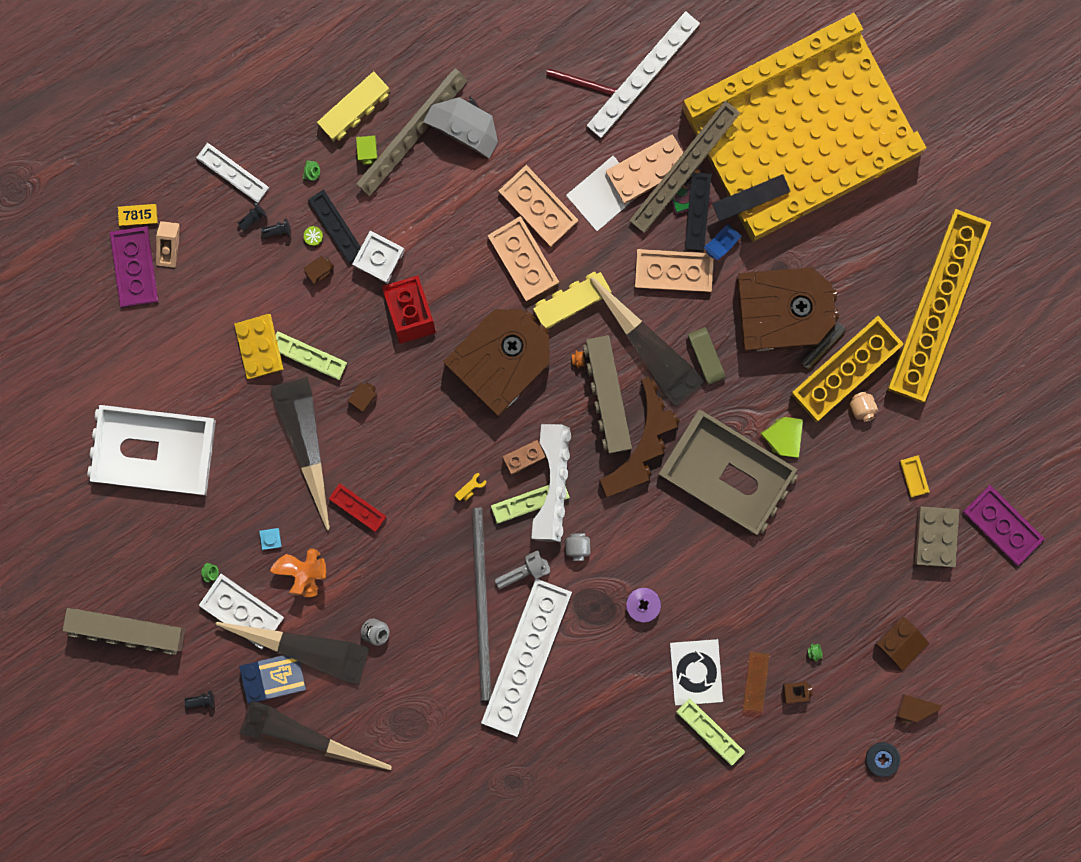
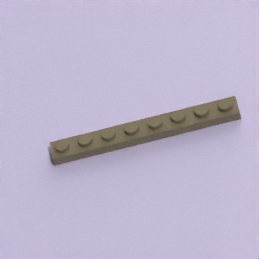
(409, 134)
(685, 166)

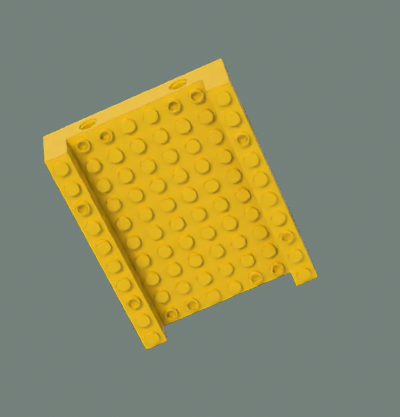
(807, 114)

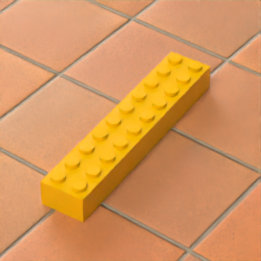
(938, 306)

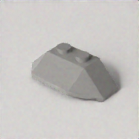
(464, 124)

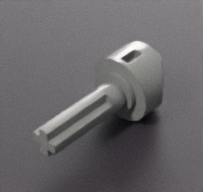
(533, 566)

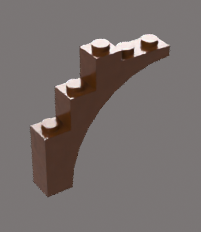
(657, 422)

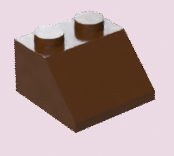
(902, 642)

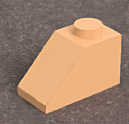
(167, 244)

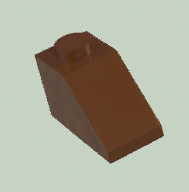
(915, 709)

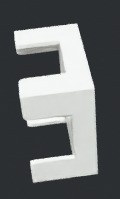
(378, 257)

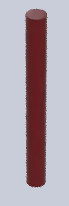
(581, 82)

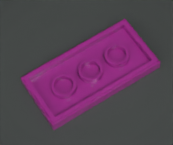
(134, 266)
(1003, 525)

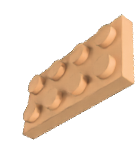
(645, 169)
(538, 205)
(523, 259)
(674, 270)

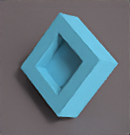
(270, 539)

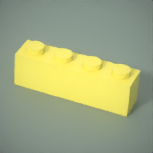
(354, 106)
(569, 302)

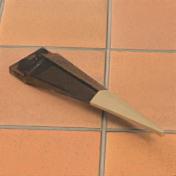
(667, 367)
(297, 414)
(331, 656)
(280, 730)

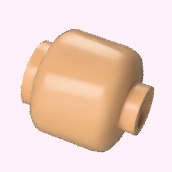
(863, 406)

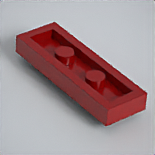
(357, 507)

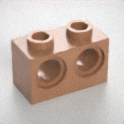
(524, 457)

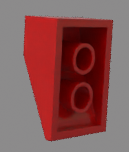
(409, 309)

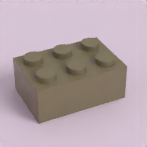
(936, 537)

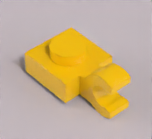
(466, 492)

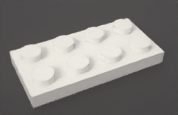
(238, 607)

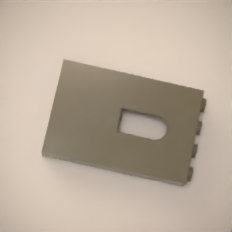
(702, 458)

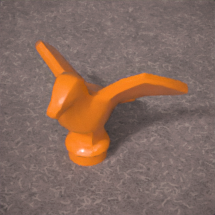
(304, 572)

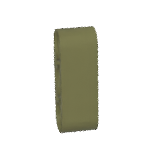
(706, 355)

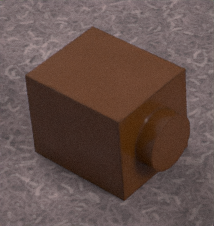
(363, 396)

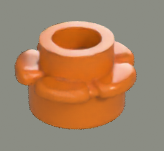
(578, 359)

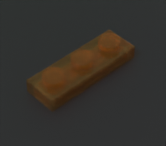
(756, 681)

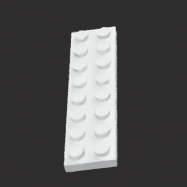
(526, 657)

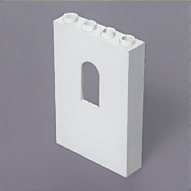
(181, 456)

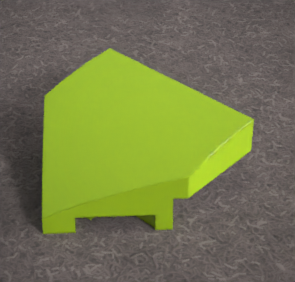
(784, 436)

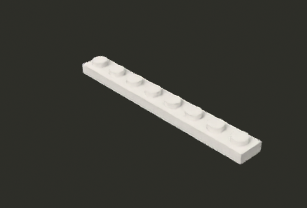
(643, 75)

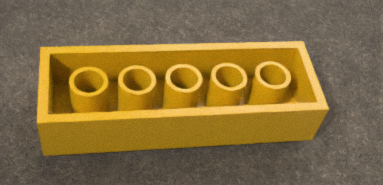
(847, 368)

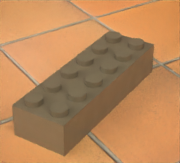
(608, 394)
(123, 629)

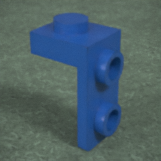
(722, 242)

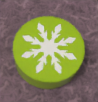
(313, 236)

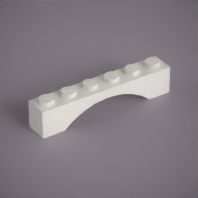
(548, 522)

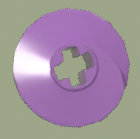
(653, 607)

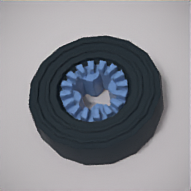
(875, 766)

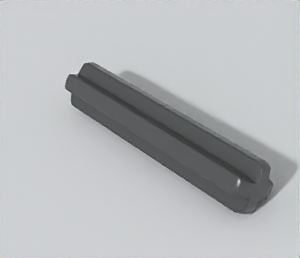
(821, 348)

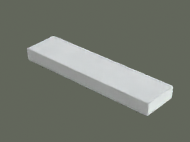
(232, 172)

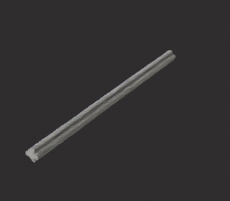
(481, 603)

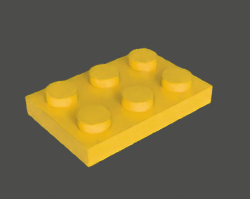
(258, 346)

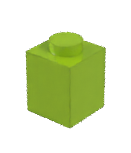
(367, 149)

